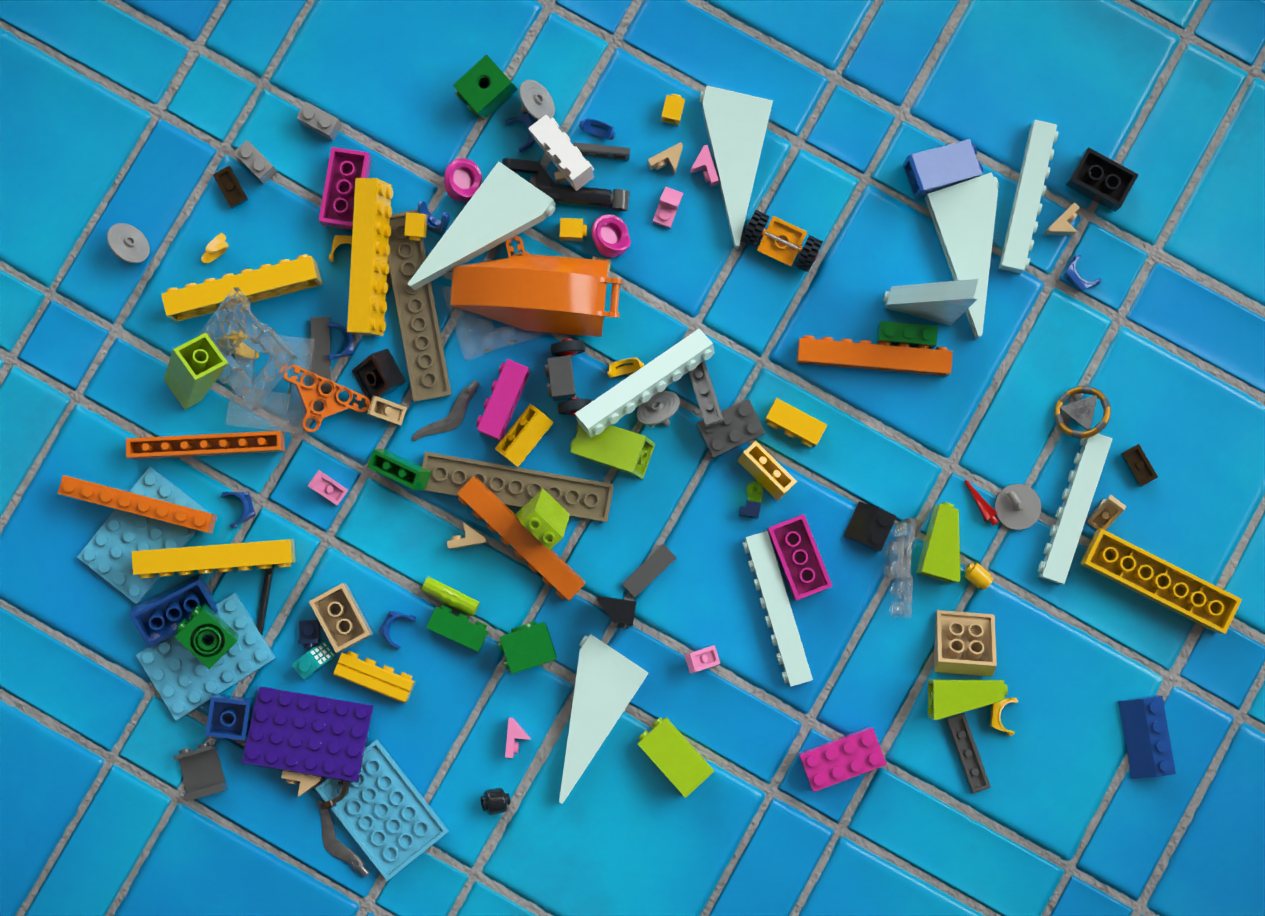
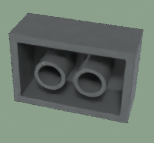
(739, 429)

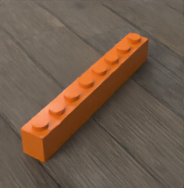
(874, 356)
(205, 445)
(137, 504)
(513, 533)

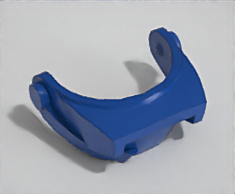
(527, 119)
(586, 125)
(433, 224)
(1075, 279)
(349, 339)
(248, 509)
(384, 629)

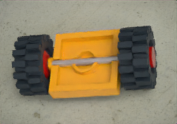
(781, 241)

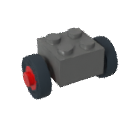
(561, 376)

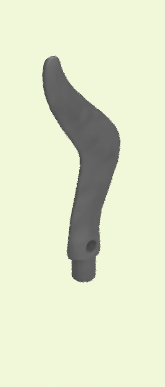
(455, 416)
(335, 847)

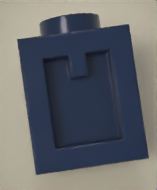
(309, 633)

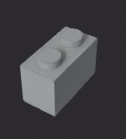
(319, 121)
(255, 161)

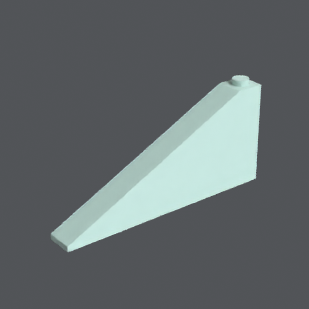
(736, 137)
(494, 214)
(965, 228)
(934, 301)
(601, 694)

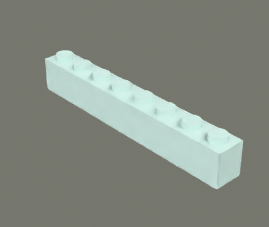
(1027, 197)
(645, 383)
(1074, 508)
(778, 609)

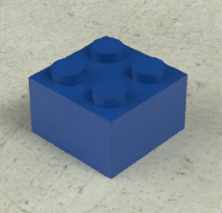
(228, 716)

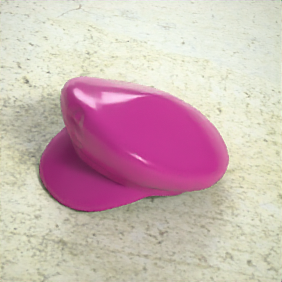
(462, 179)
(610, 235)

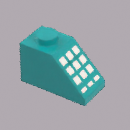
(314, 660)

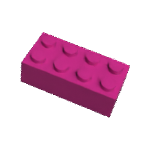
(339, 188)
(503, 401)
(799, 557)
(842, 759)

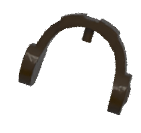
(332, 803)

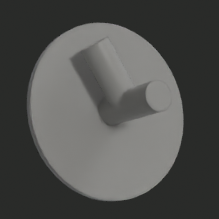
(536, 100)
(128, 243)
(658, 409)
(1018, 506)

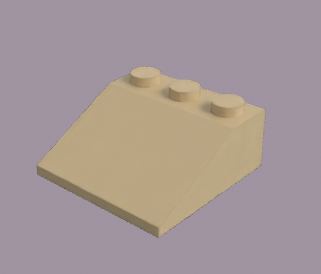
(965, 643)

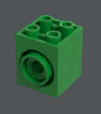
(472, 88)
(204, 622)
(527, 647)

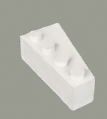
(562, 152)

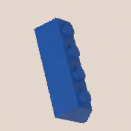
(161, 614)
(1147, 737)

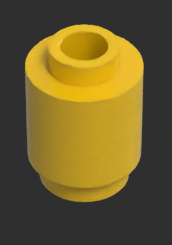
(978, 575)

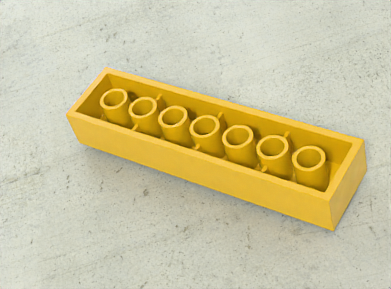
(369, 257)
(255, 285)
(213, 557)
(1161, 581)

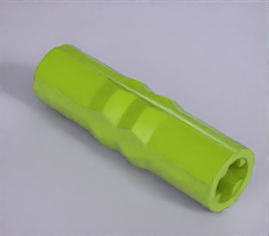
(450, 596)

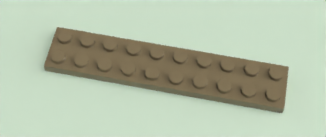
(417, 316)
(519, 485)

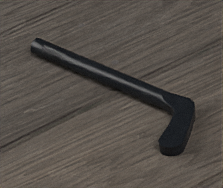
(264, 599)

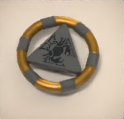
(1082, 412)

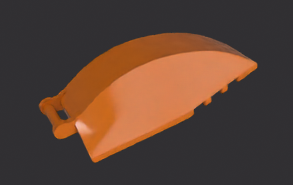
(538, 293)

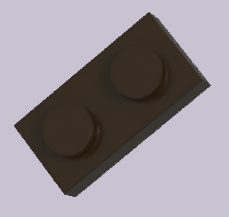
(230, 187)
(1139, 465)

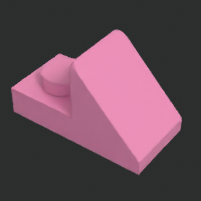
(705, 162)
(667, 207)
(328, 487)
(702, 659)
(514, 731)

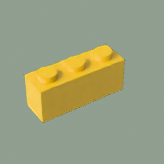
(795, 423)
(524, 435)
(766, 470)

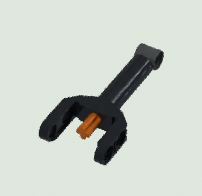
(566, 193)

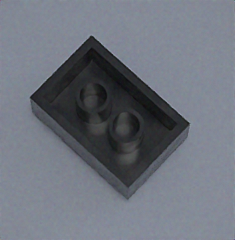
(1102, 179)

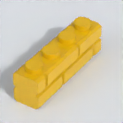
(374, 677)

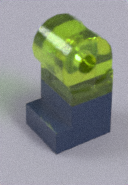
(754, 496)

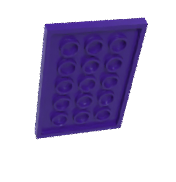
(308, 734)

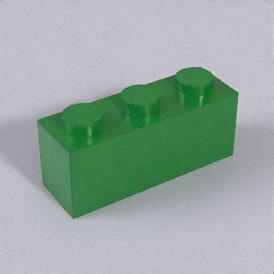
(906, 333)
(399, 469)
(458, 628)

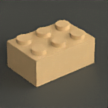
(341, 617)

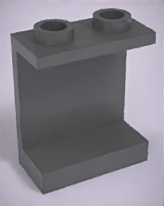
(201, 771)

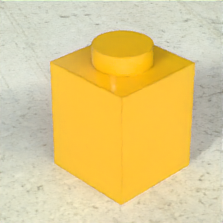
(673, 109)
(415, 226)
(572, 229)

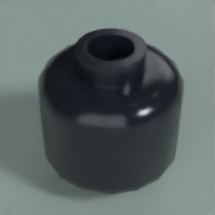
(495, 801)

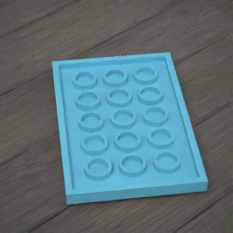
(123, 532)
(186, 681)
(385, 812)

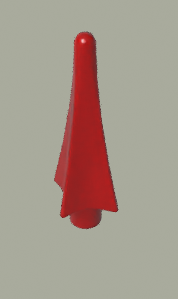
(986, 510)

